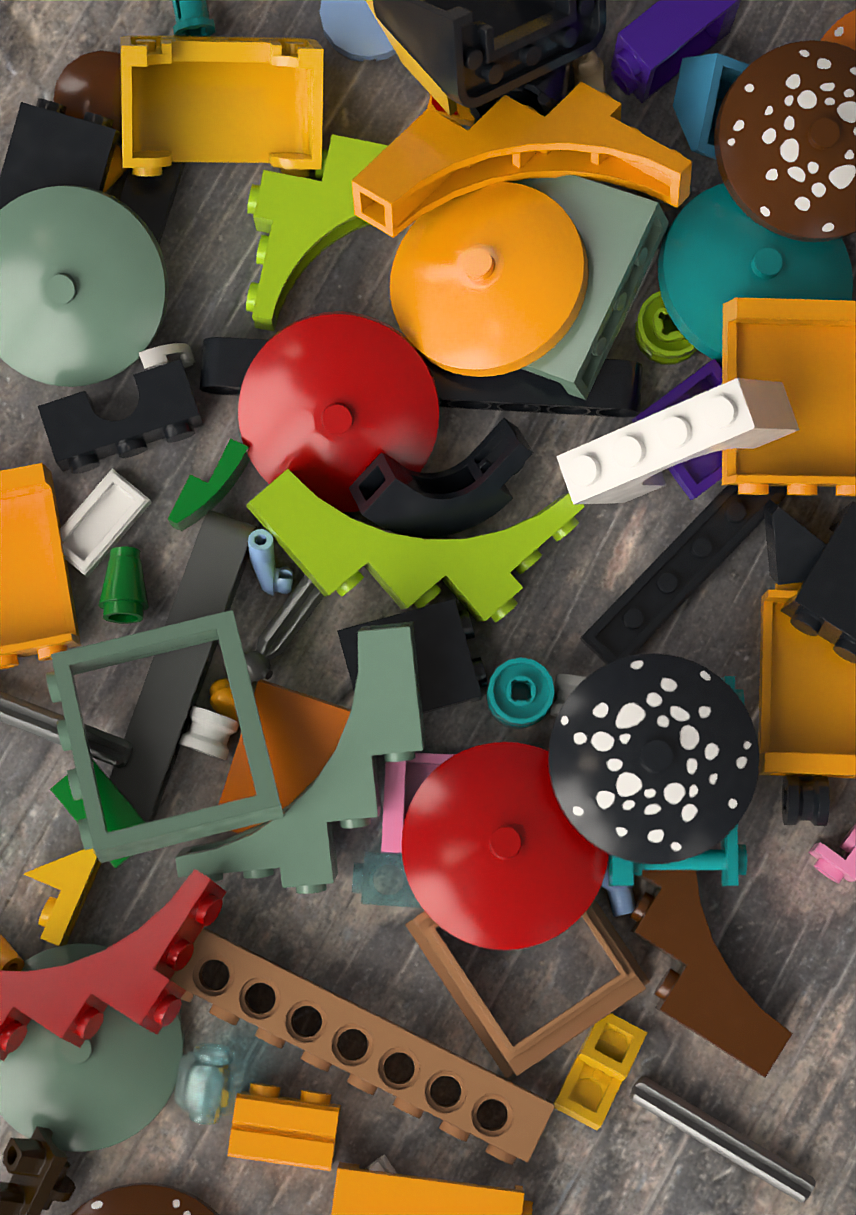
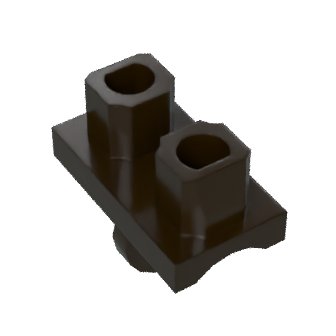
(37, 1176)

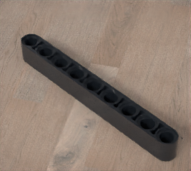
(612, 395)

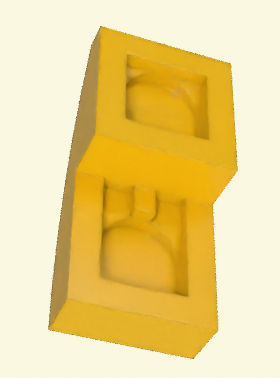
(599, 1070)

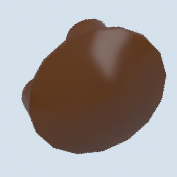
(92, 86)

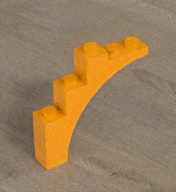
(511, 143)

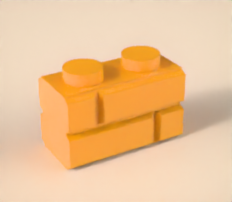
(284, 1128)

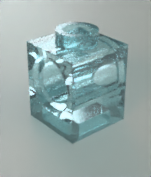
(364, 882)

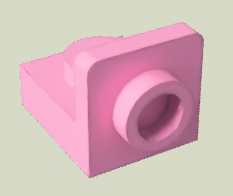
(832, 864)

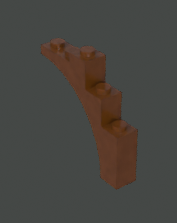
(703, 990)

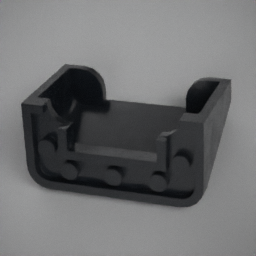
(492, 45)

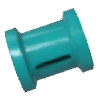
(192, 18)

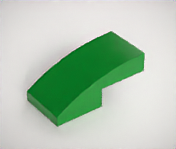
(200, 497)

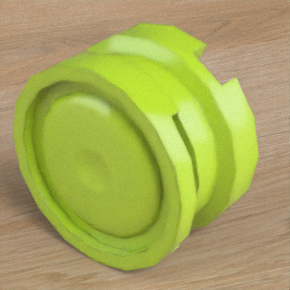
(659, 336)

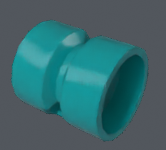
(520, 693)

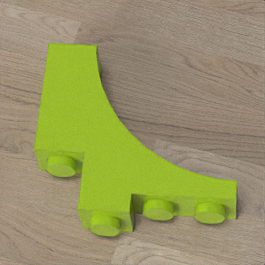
(302, 221)

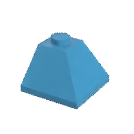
(699, 95)

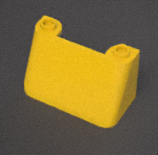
(221, 102)

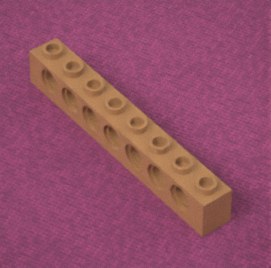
(525, 1110)

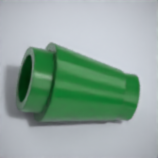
(124, 587)

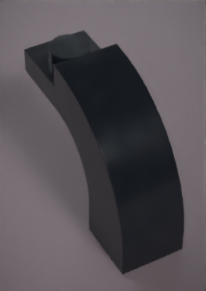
(443, 500)

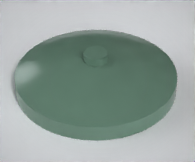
(77, 285)
(90, 1092)

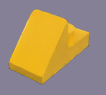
(74, 878)

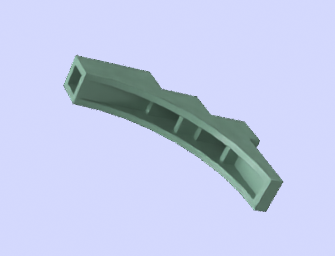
(382, 720)

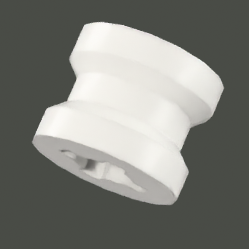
(209, 733)

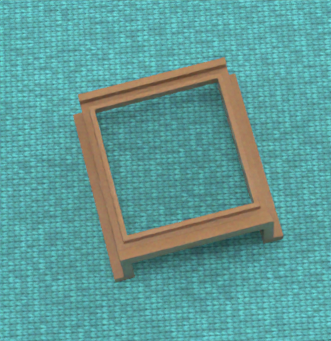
(557, 1031)

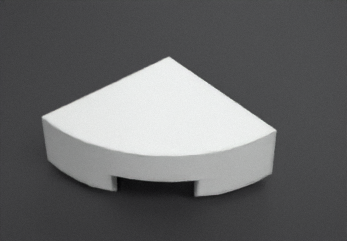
(165, 354)

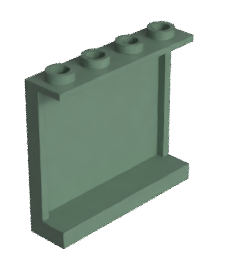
(619, 241)

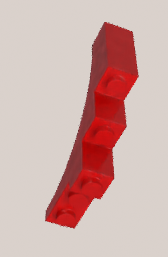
(127, 975)

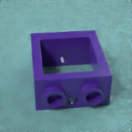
(653, 44)

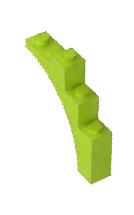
(475, 569)

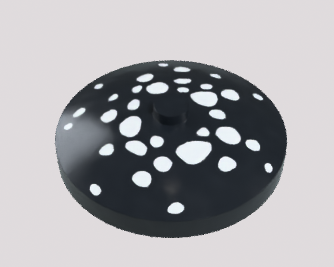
(653, 759)

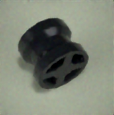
(805, 800)

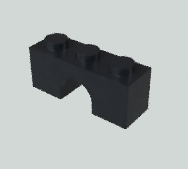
(163, 411)

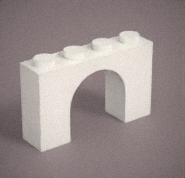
(633, 457)

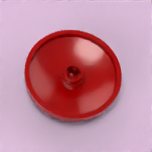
(333, 399)
(496, 850)

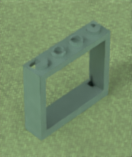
(73, 737)

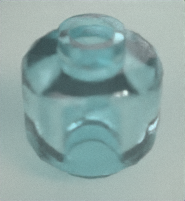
(208, 1082)

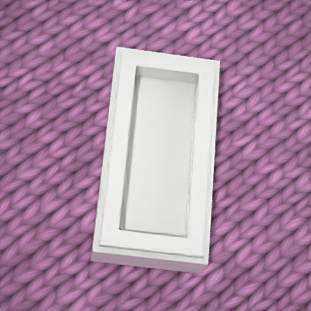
(101, 521)

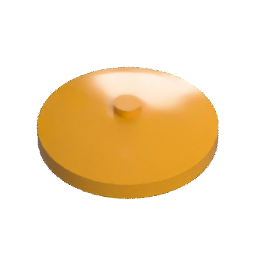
(489, 280)

